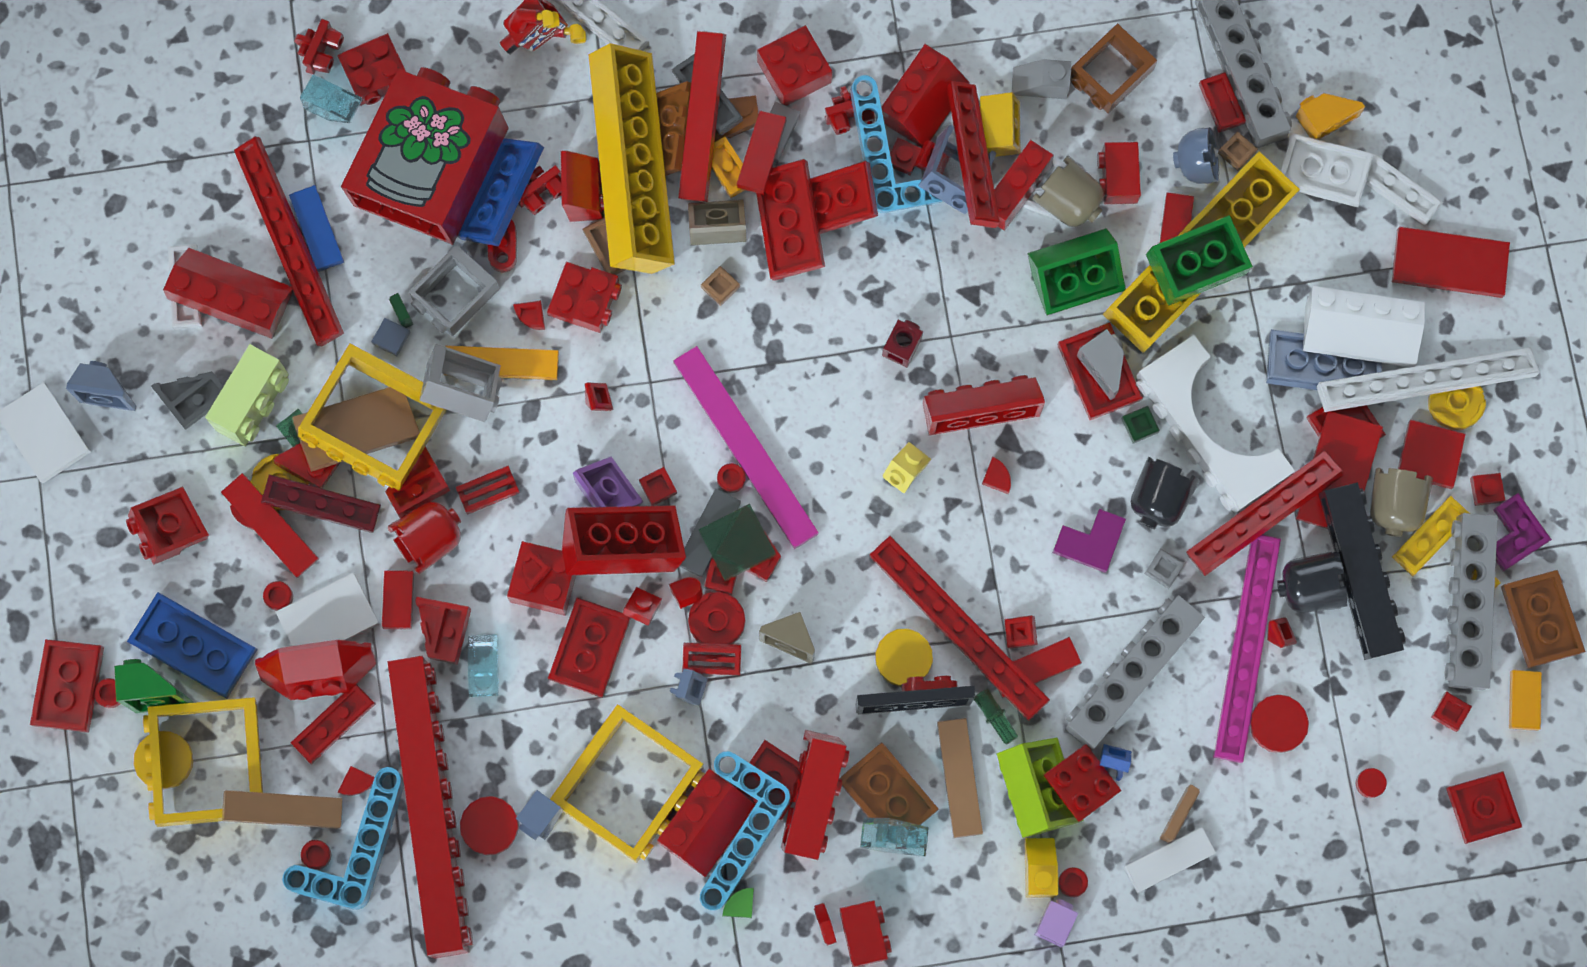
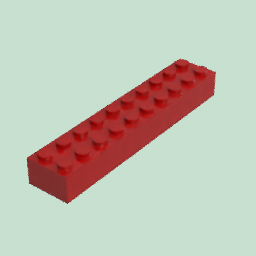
(428, 807)

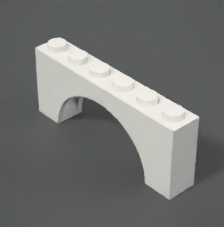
(1235, 476)

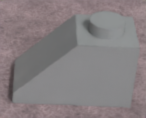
(1042, 79)
(1104, 361)

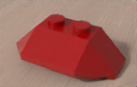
(316, 668)

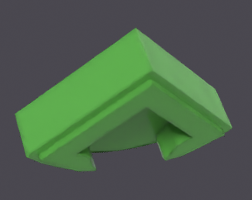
(740, 904)

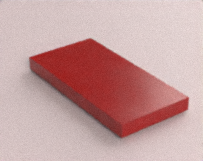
(790, 222)
(1450, 262)
(1353, 448)

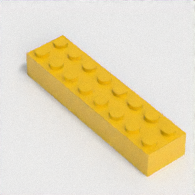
(631, 159)
(1251, 202)

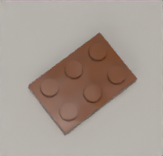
(1542, 619)
(886, 789)

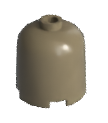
(1071, 195)
(1399, 500)

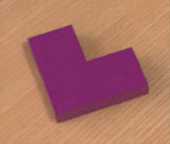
(1524, 532)
(1094, 548)

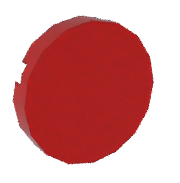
(717, 619)
(1279, 723)
(489, 825)

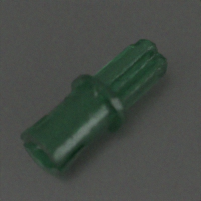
(995, 716)

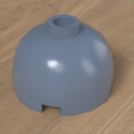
(1197, 156)

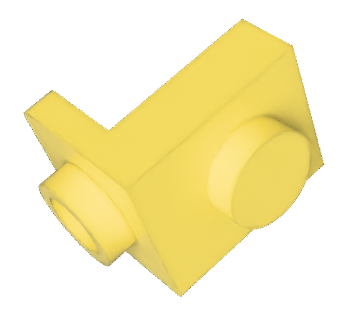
(906, 467)

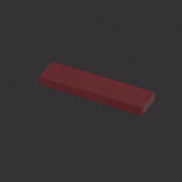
(320, 503)

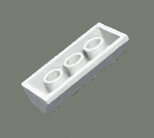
(1363, 326)

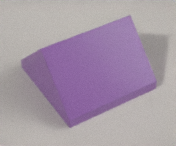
(606, 485)

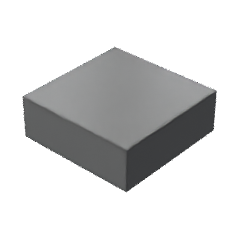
(1164, 568)

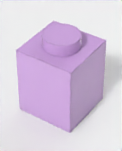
(1056, 922)

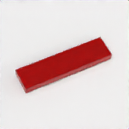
(270, 525)

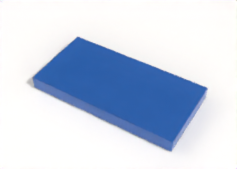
(500, 192)
(192, 645)

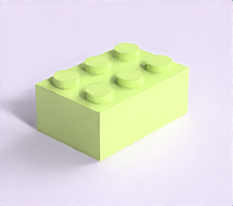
(248, 395)

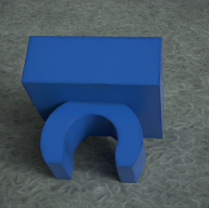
(1116, 759)

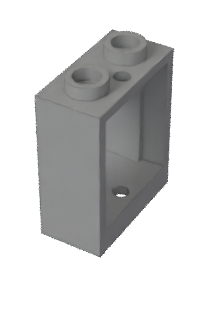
(454, 257)
(467, 369)

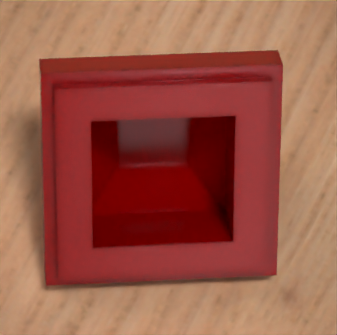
(597, 397)
(1281, 633)

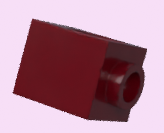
(902, 354)

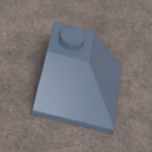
(99, 386)

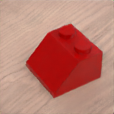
(581, 187)

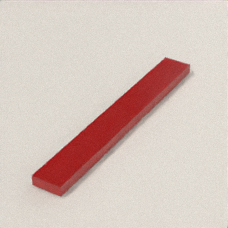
(288, 241)
(959, 628)

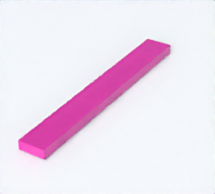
(745, 447)
(1247, 649)

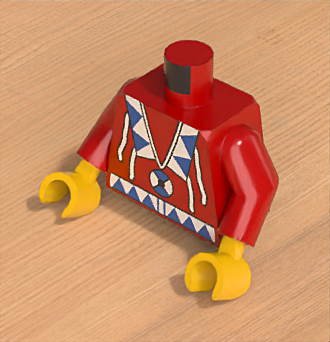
(535, 24)

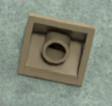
(717, 222)
(789, 636)

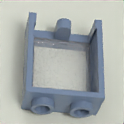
(944, 173)

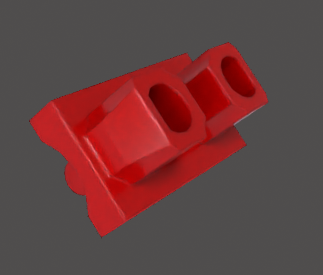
(314, 44)
(843, 110)
(548, 181)

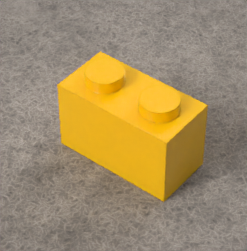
(1001, 123)

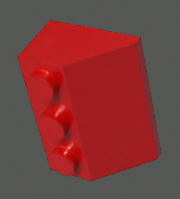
(921, 96)
(706, 823)

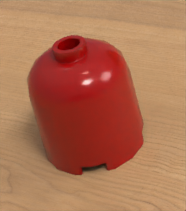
(427, 534)

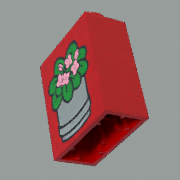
(426, 154)

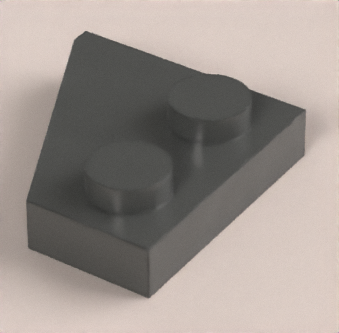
(190, 396)

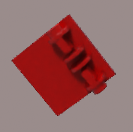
(1082, 783)

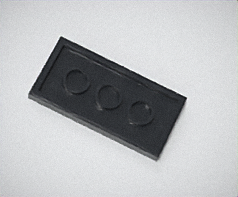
(915, 700)

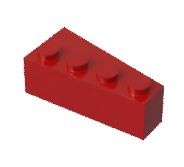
(814, 795)

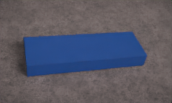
(316, 228)

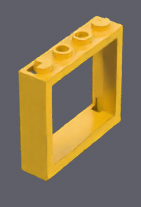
(340, 450)
(153, 755)
(589, 756)

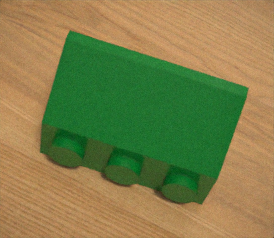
(1077, 271)
(142, 687)

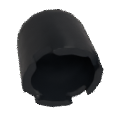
(1162, 494)
(1313, 583)

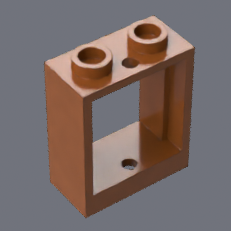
(1131, 50)

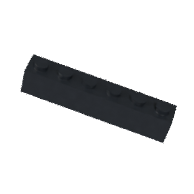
(1363, 576)

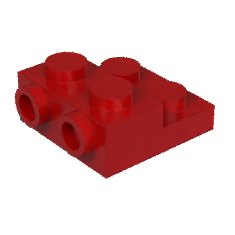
(371, 68)
(584, 297)
(166, 525)

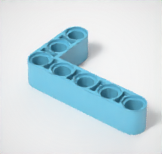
(882, 157)
(747, 830)
(360, 850)

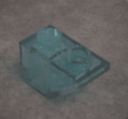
(329, 100)
(894, 836)

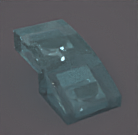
(483, 665)

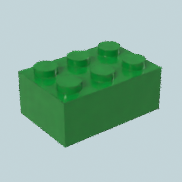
(1199, 260)

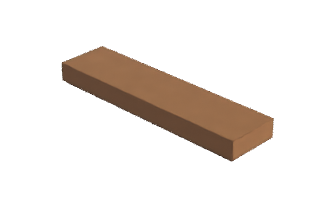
(959, 778)
(282, 809)

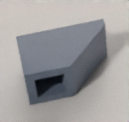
(539, 816)

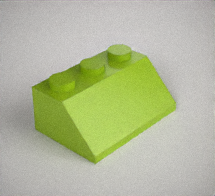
(1031, 795)

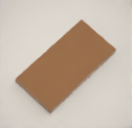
(364, 423)

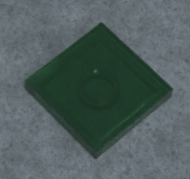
(737, 542)

